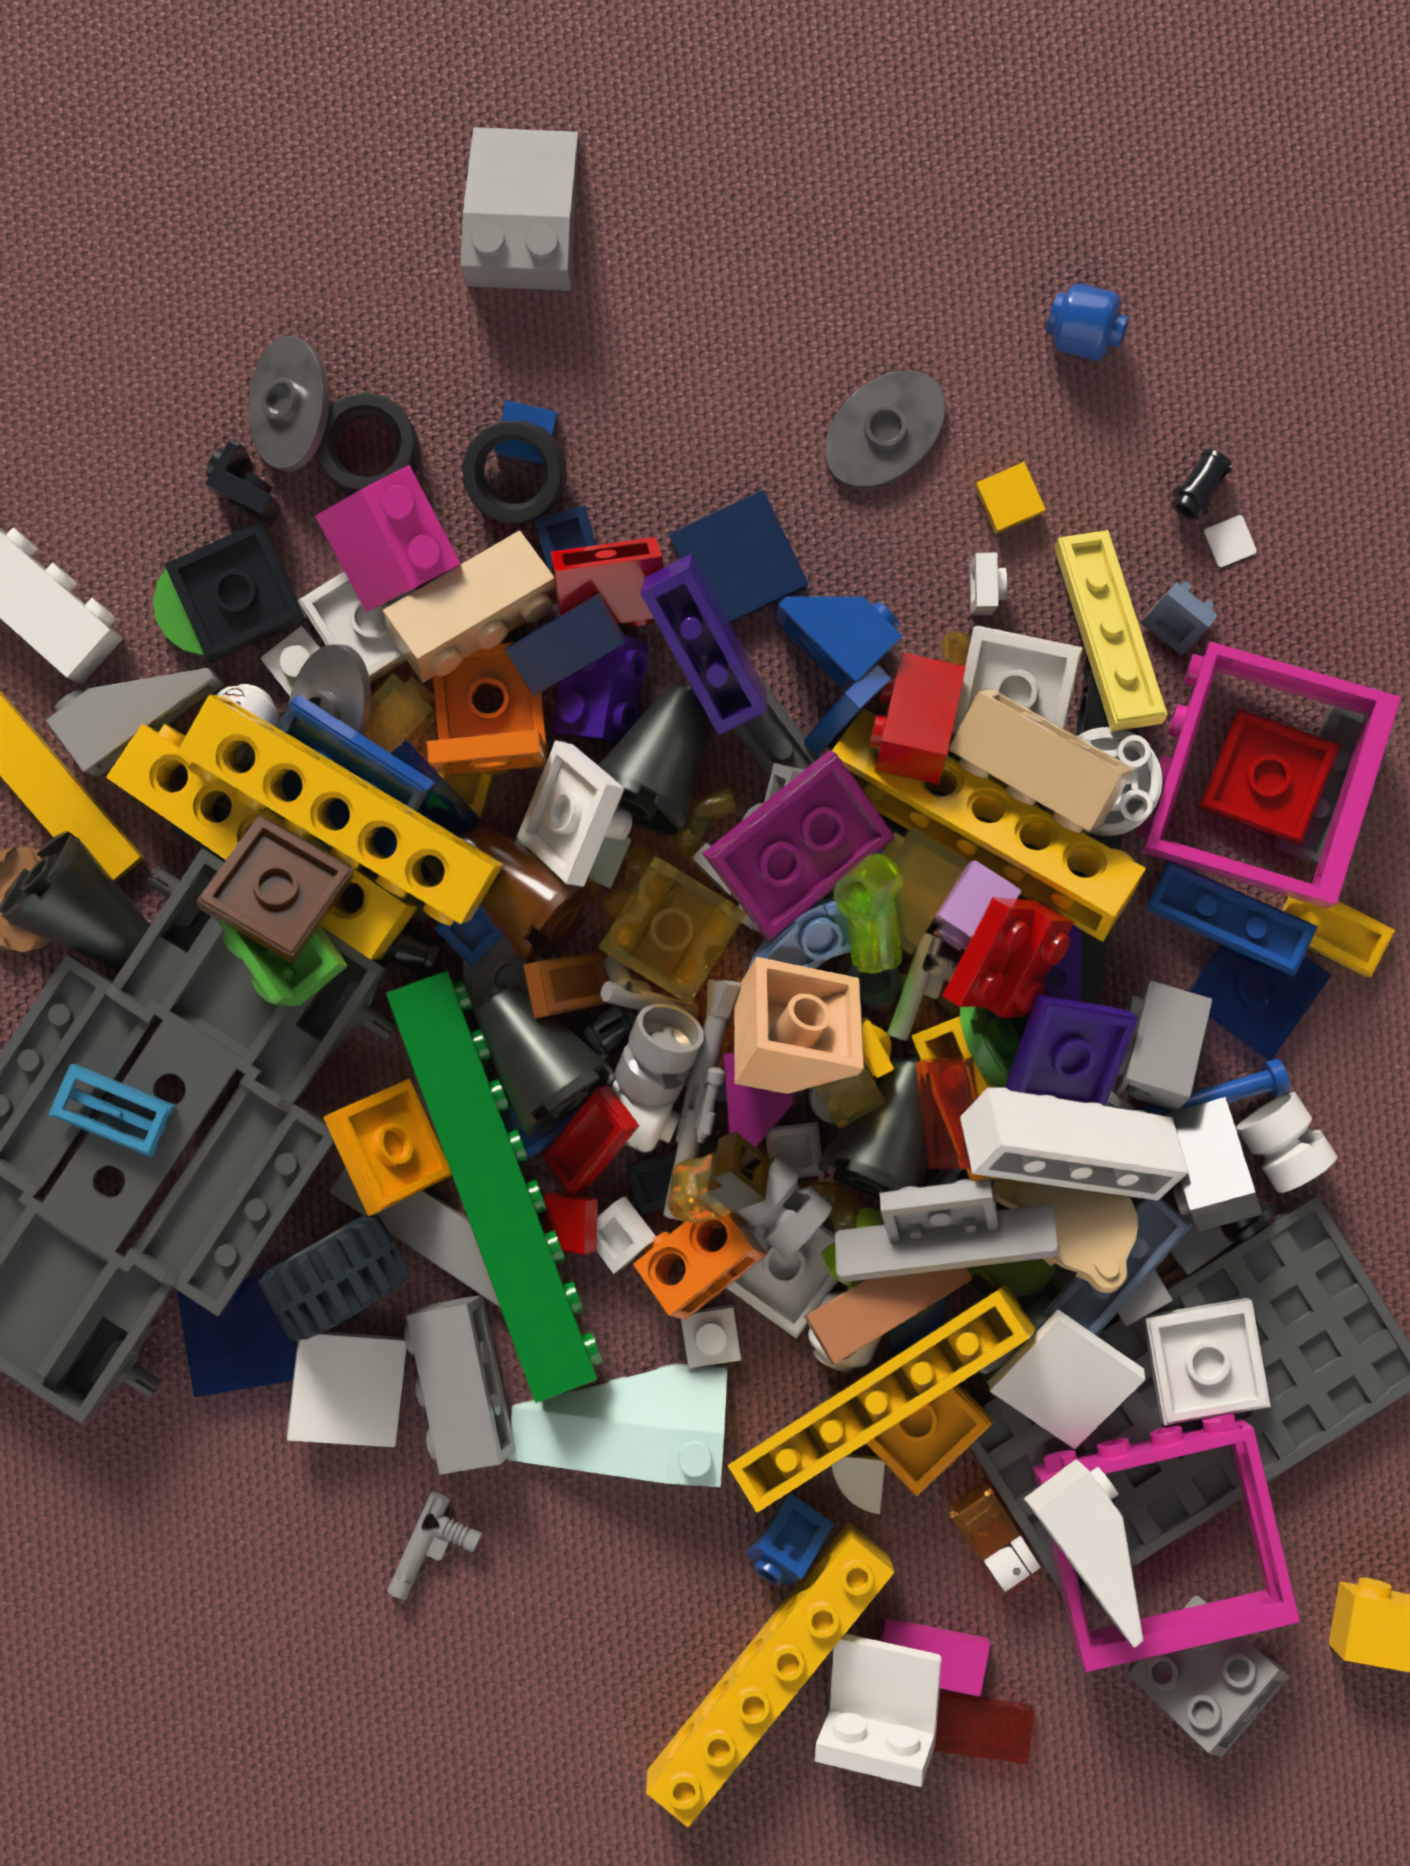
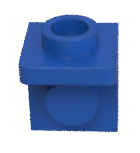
(789, 1542)

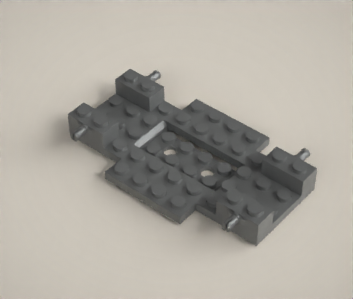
(68, 1293)

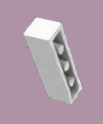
(48, 614)
(1072, 1144)

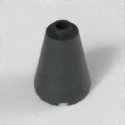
(661, 761)
(75, 904)
(537, 1059)
(887, 1144)

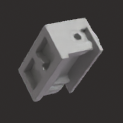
(1164, 1045)

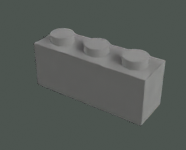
(459, 1385)

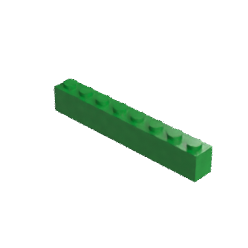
(493, 1187)

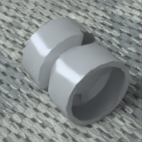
(659, 1054)
(789, 1211)

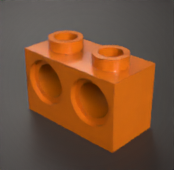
(706, 1270)

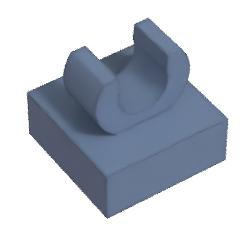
(1180, 618)

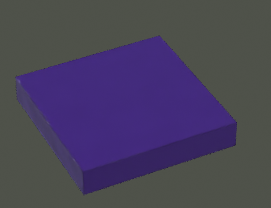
(1071, 1050)

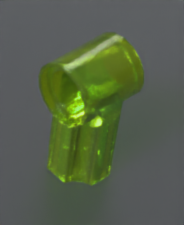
(869, 904)

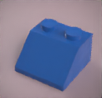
(840, 633)

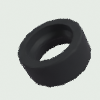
(358, 406)
(474, 472)

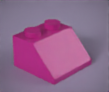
(387, 538)

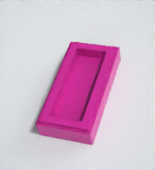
(962, 1654)

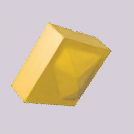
(876, 1048)

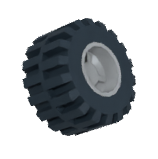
(334, 1277)

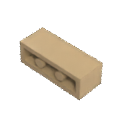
(471, 607)
(1039, 761)

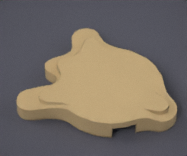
(1091, 1228)

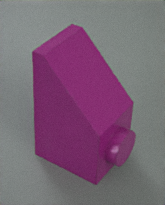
(752, 1109)

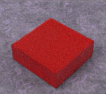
(573, 1221)

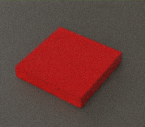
(1269, 776)

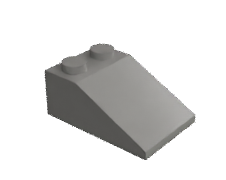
(520, 209)

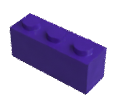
(704, 644)

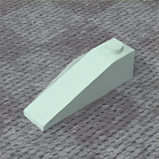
(634, 1427)

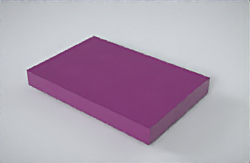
(798, 845)

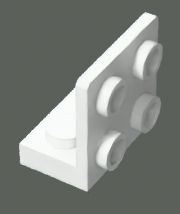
(881, 1710)

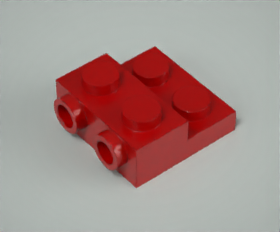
(1009, 957)

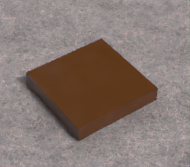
(275, 888)

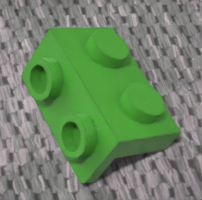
(281, 980)

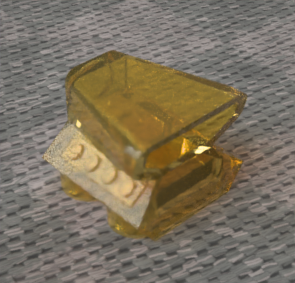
(672, 930)

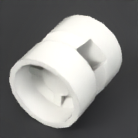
(1288, 1145)

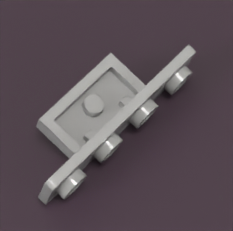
(944, 1231)

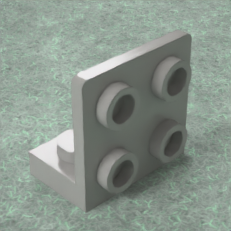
(1211, 1687)

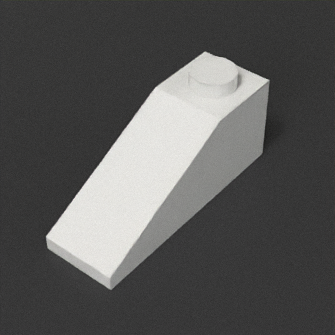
(1092, 1536)

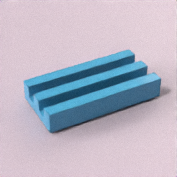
(155, 1127)

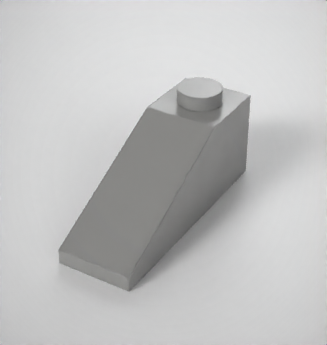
(105, 718)

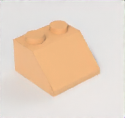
(796, 1027)

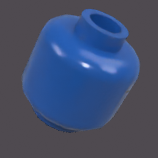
(1087, 321)

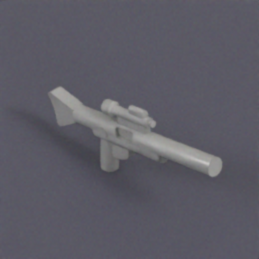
(704, 1075)

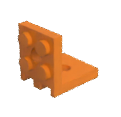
(482, 741)

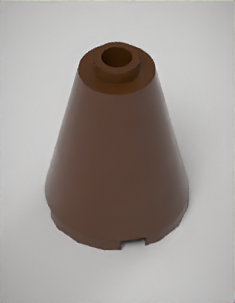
(528, 900)

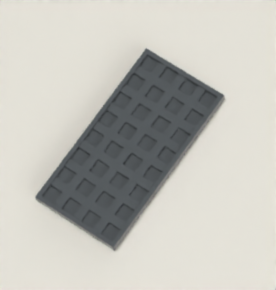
(1327, 1367)

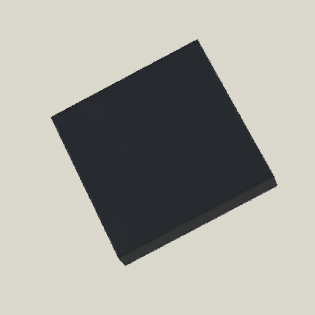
(236, 592)

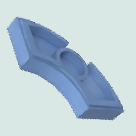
(810, 938)

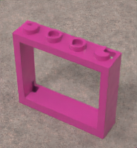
(1379, 714)
(1195, 1624)

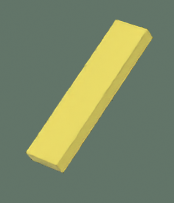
(1110, 631)

